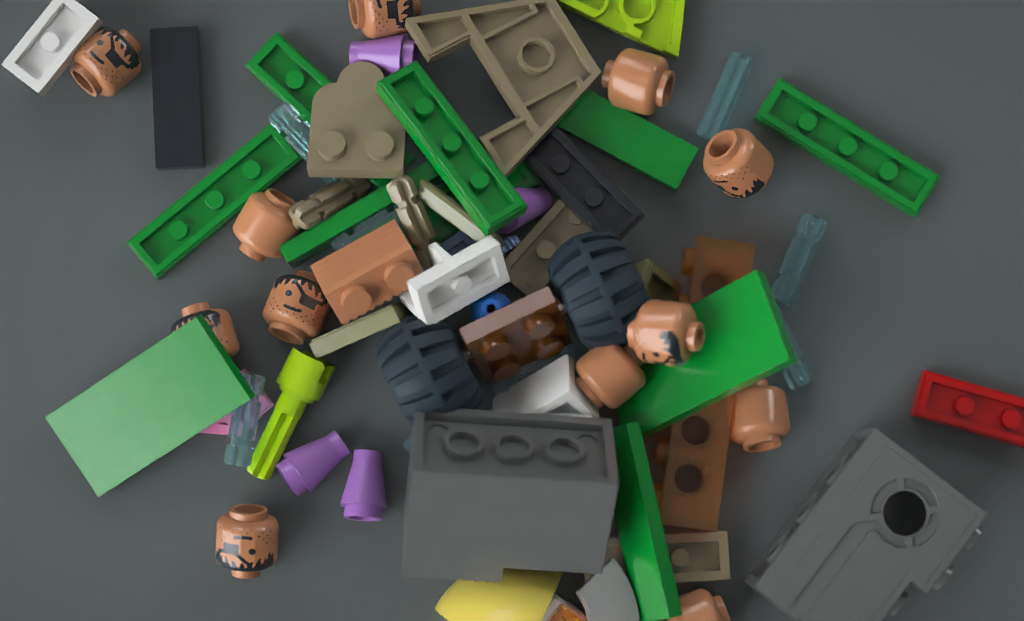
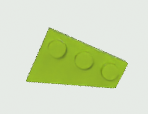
(648, 22)

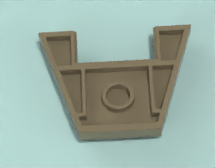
(529, 57)

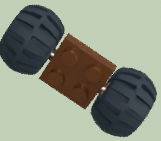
(596, 291)

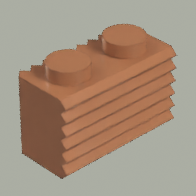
(367, 272)

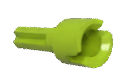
(301, 382)

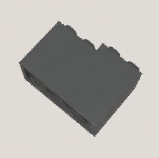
(507, 494)
(866, 536)

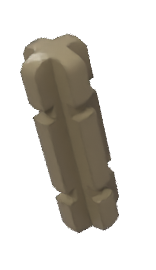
(328, 201)
(413, 217)

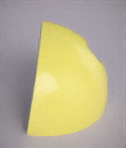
(518, 597)

